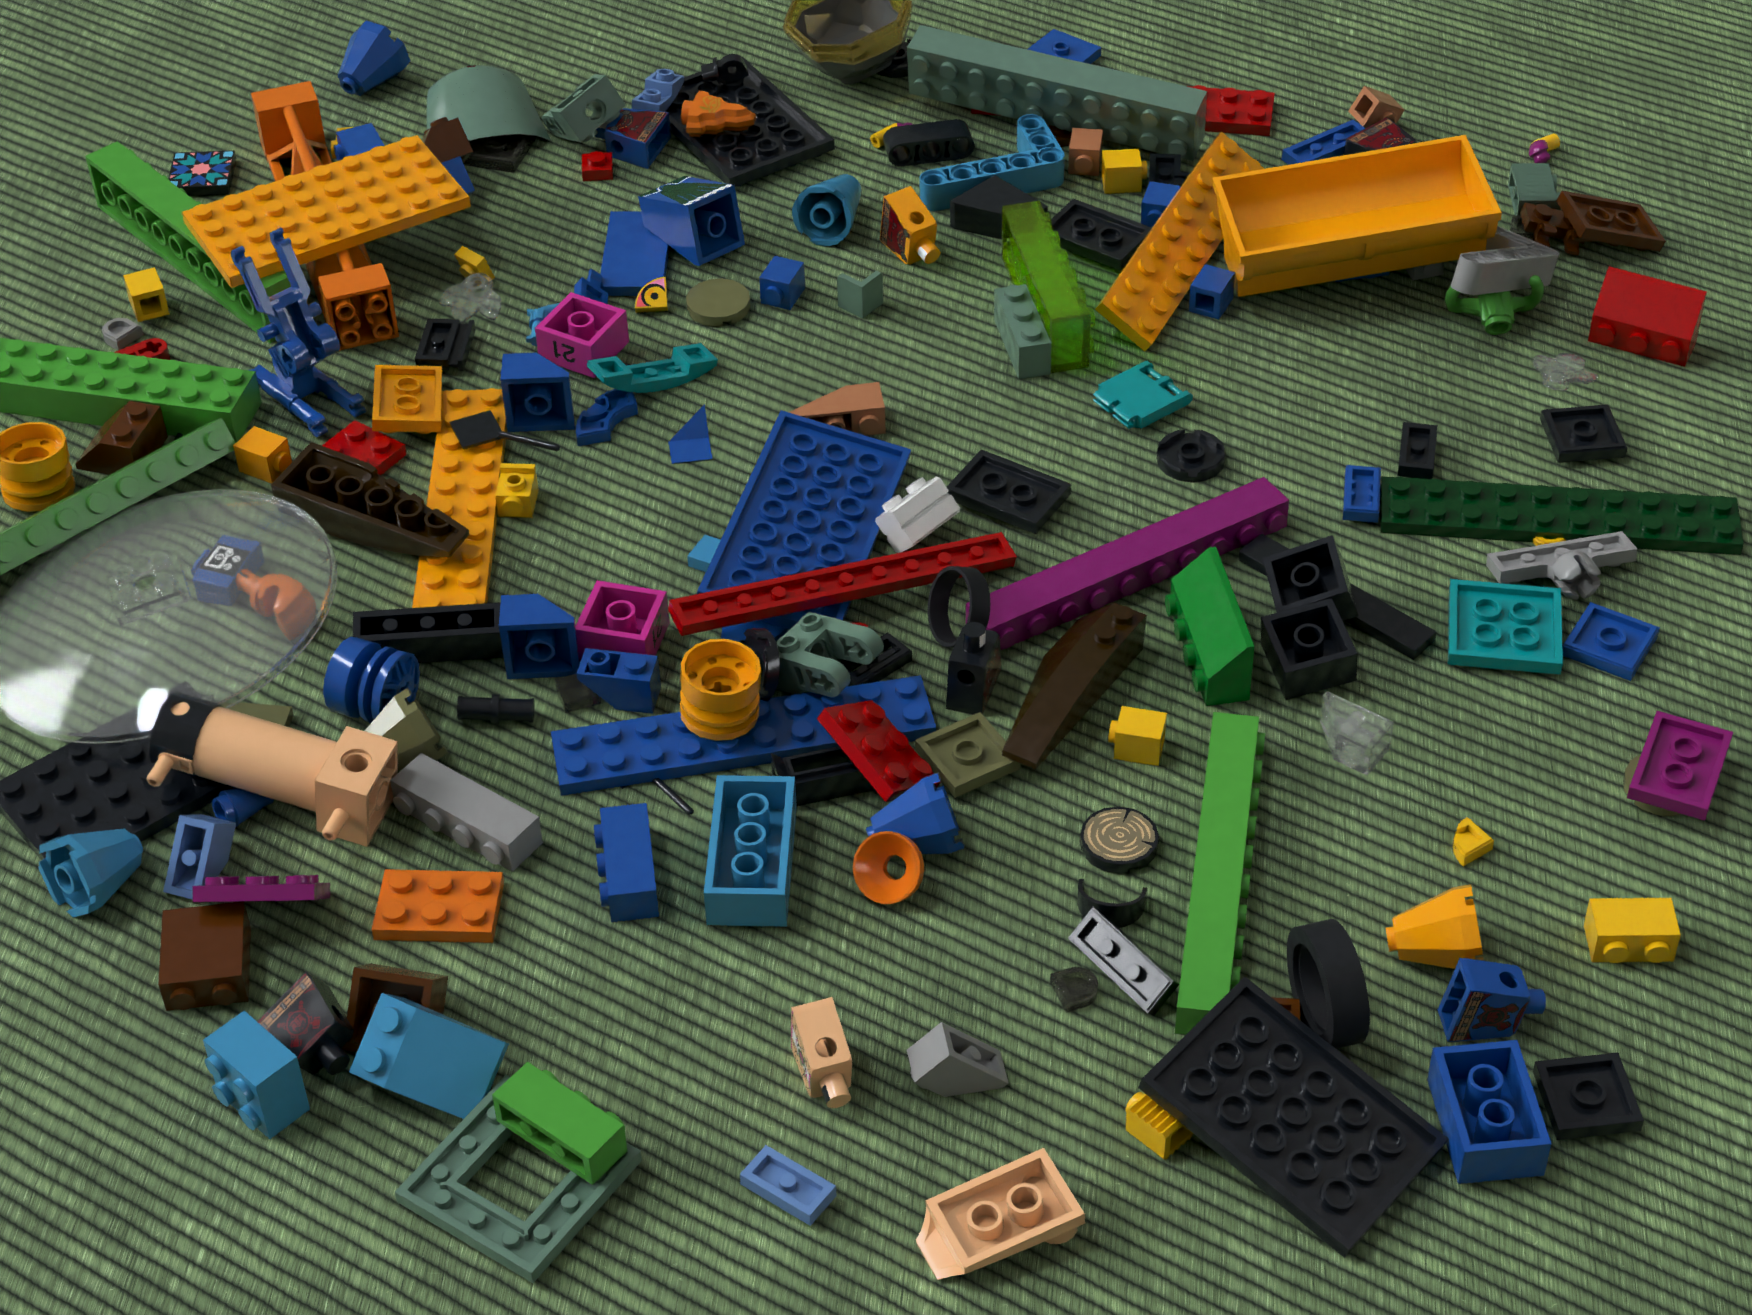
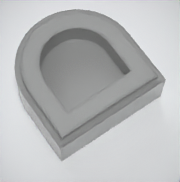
(121, 332)

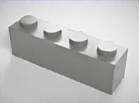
(466, 812)

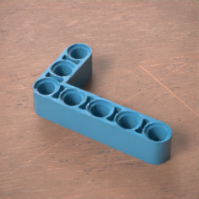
(1033, 169)

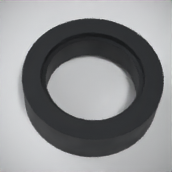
(1328, 982)

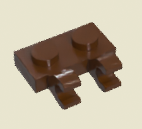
(1547, 223)

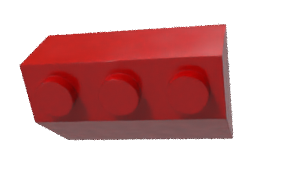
(1647, 316)

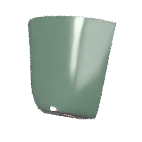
(486, 103)

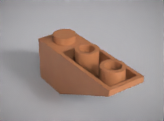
(851, 407)

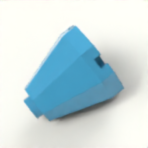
(89, 867)

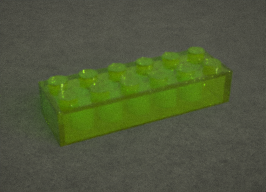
(1036, 259)

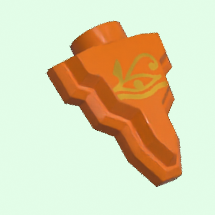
(712, 115)

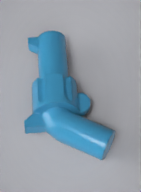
(536, 317)

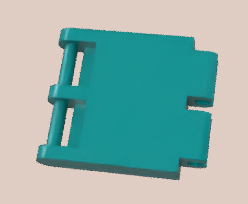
(1139, 398)

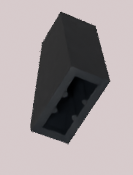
(981, 207)

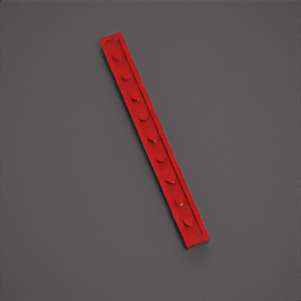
(836, 584)

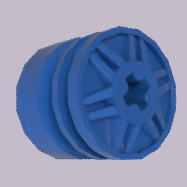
(366, 678)

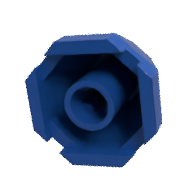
(371, 59)
(923, 816)

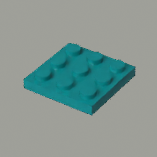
(1505, 626)

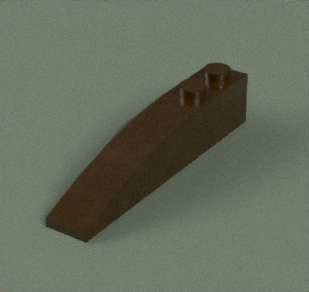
(364, 507)
(1074, 679)

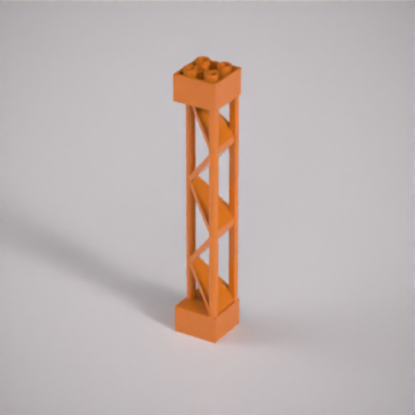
(348, 287)

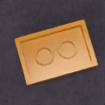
(407, 399)

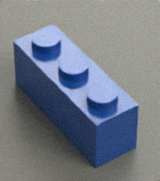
(626, 863)

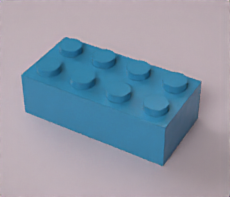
(750, 851)

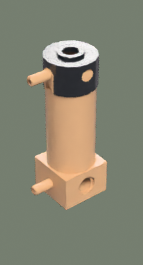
(338, 780)

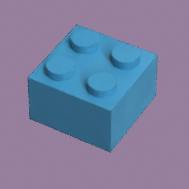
(256, 1075)

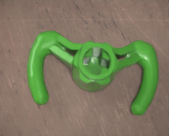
(1498, 308)

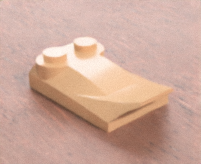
(998, 1216)

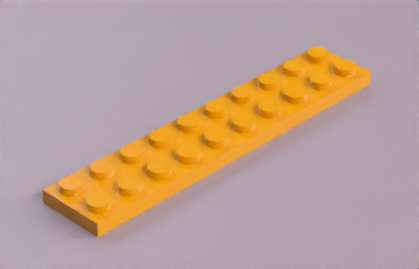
(1174, 248)
(464, 489)

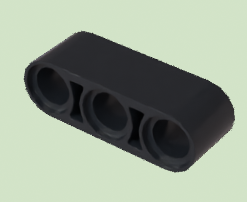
(915, 143)

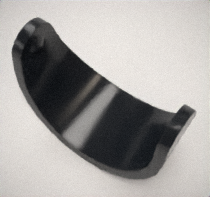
(1120, 914)

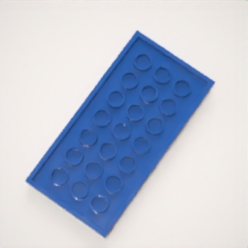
(807, 507)

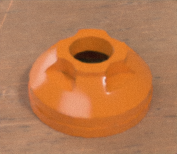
(871, 867)

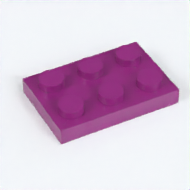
(1680, 765)
(261, 889)

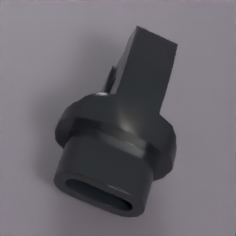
(721, 70)

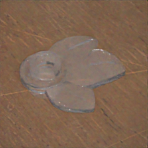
(468, 299)
(1563, 370)

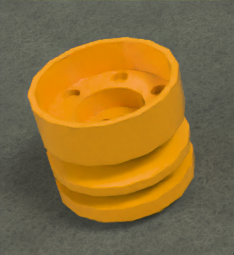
(34, 466)
(720, 689)

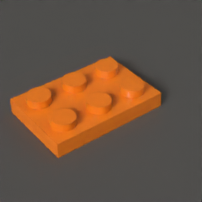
(438, 906)

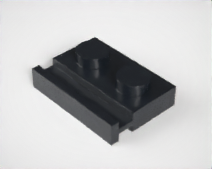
(445, 343)

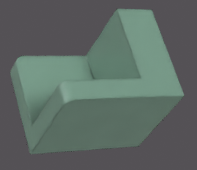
(858, 296)

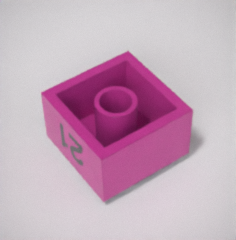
(580, 332)
(623, 619)

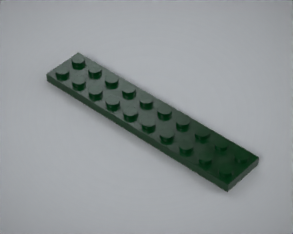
(1551, 512)

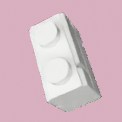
(917, 514)

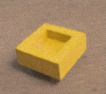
(472, 263)

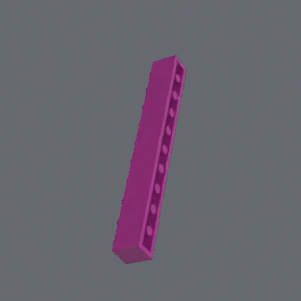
(1134, 561)

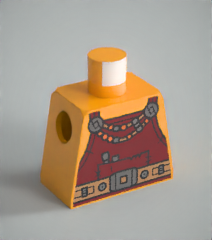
(908, 227)

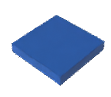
(1610, 641)

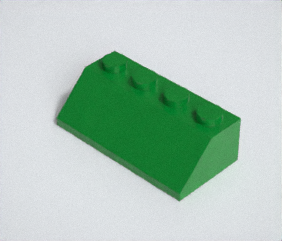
(1211, 630)

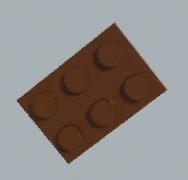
(1610, 221)

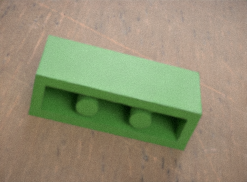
(560, 1122)

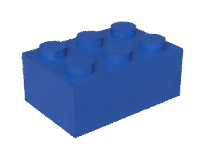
(1488, 1112)

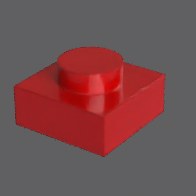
(597, 166)

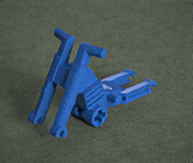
(298, 340)

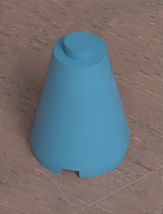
(827, 209)

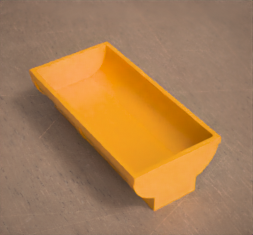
(1354, 215)

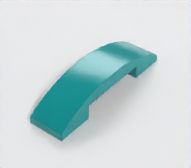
(684, 366)

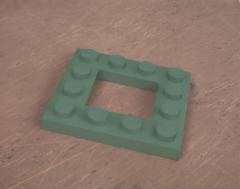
(526, 1246)

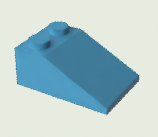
(427, 1056)

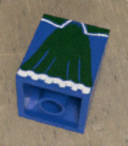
(694, 217)

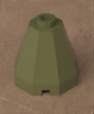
(409, 727)

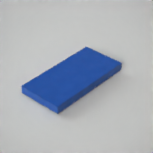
(631, 255)

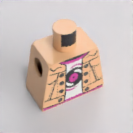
(822, 1051)

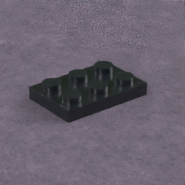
(1098, 234)
(1008, 491)

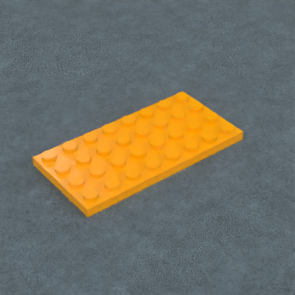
(328, 207)

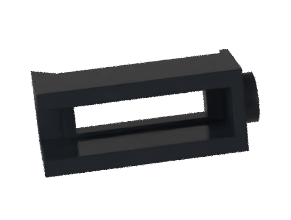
(821, 775)

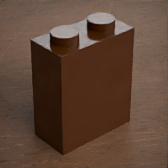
(205, 956)

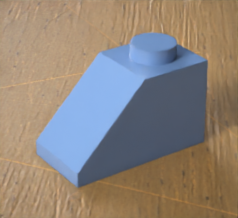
(198, 852)

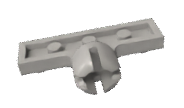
(1568, 563)

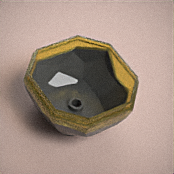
(848, 36)

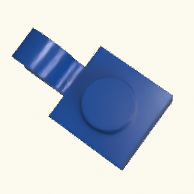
(591, 287)

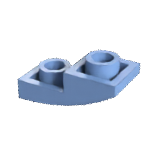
(659, 91)

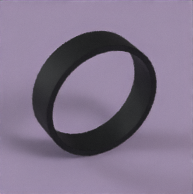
(939, 600)

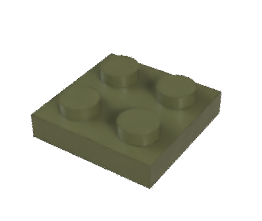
(966, 754)

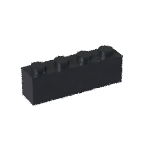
(435, 632)

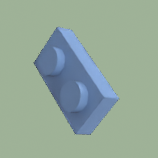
(788, 1185)

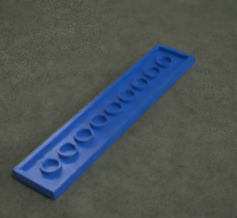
(665, 748)

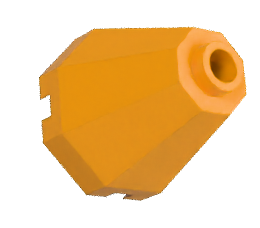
(1438, 930)

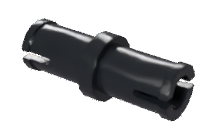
(495, 709)

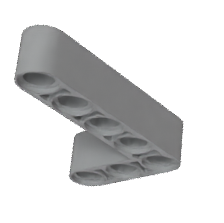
(1504, 265)

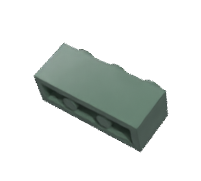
(1022, 331)

